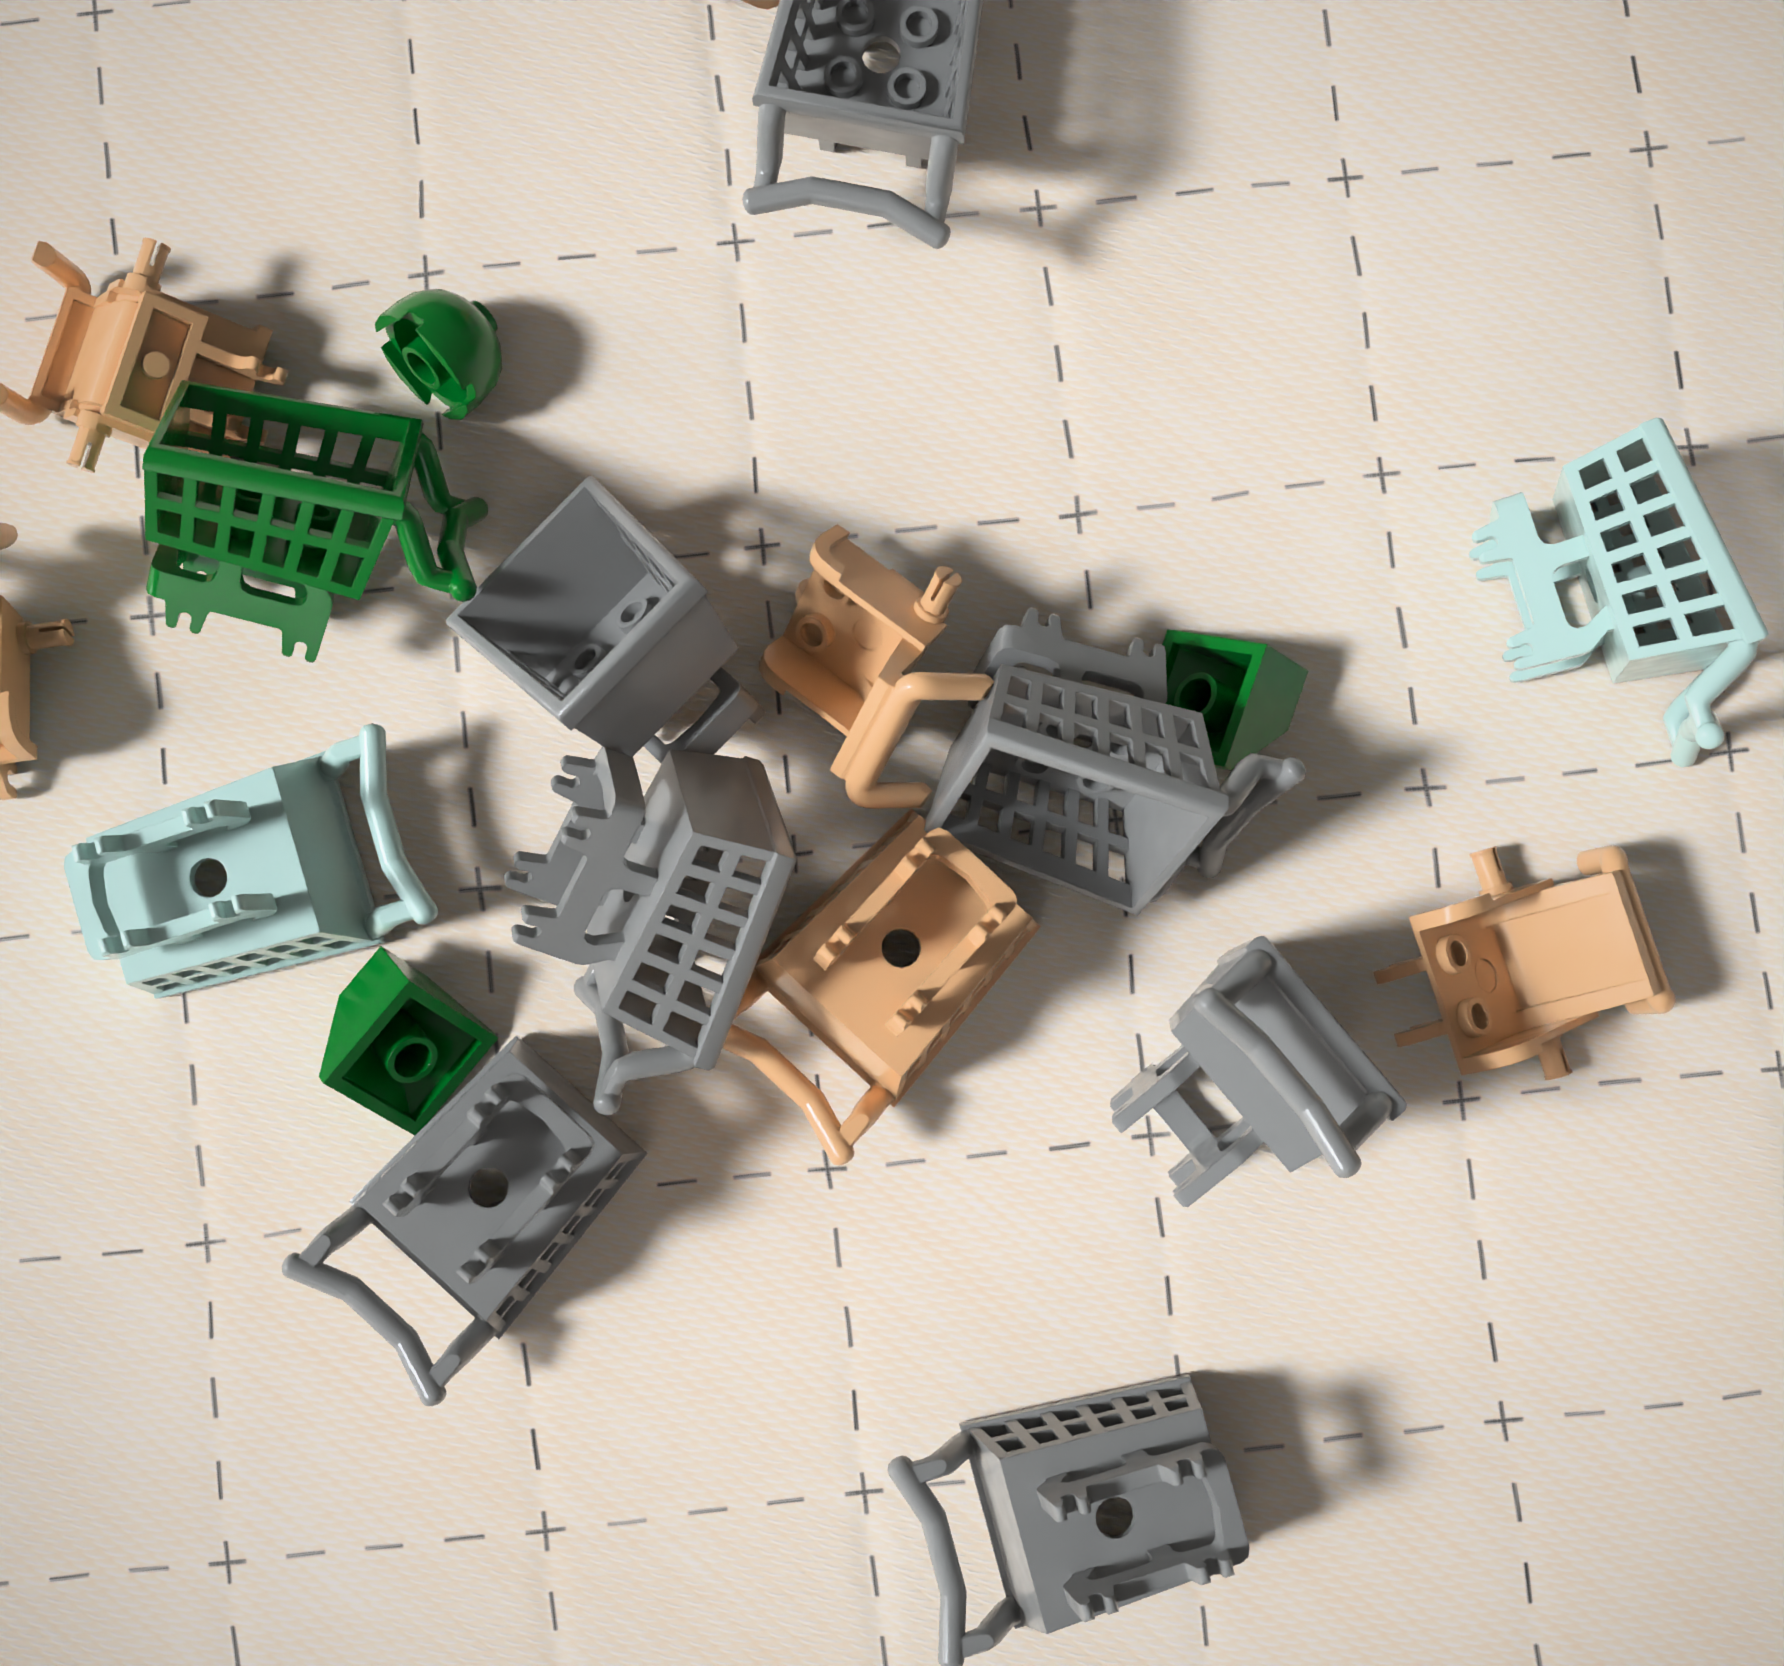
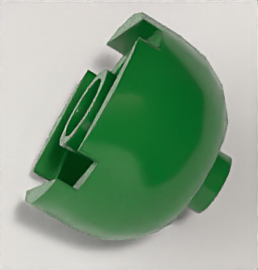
(443, 348)

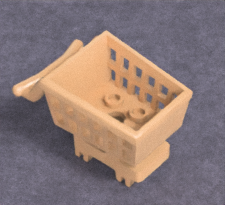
(867, 1011)

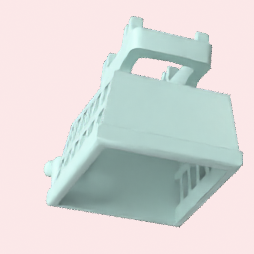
(1618, 599)
(289, 866)

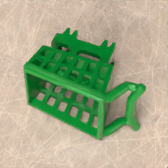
(287, 523)

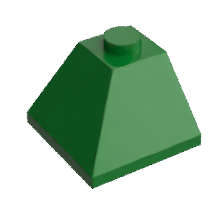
(1237, 686)
(400, 1042)

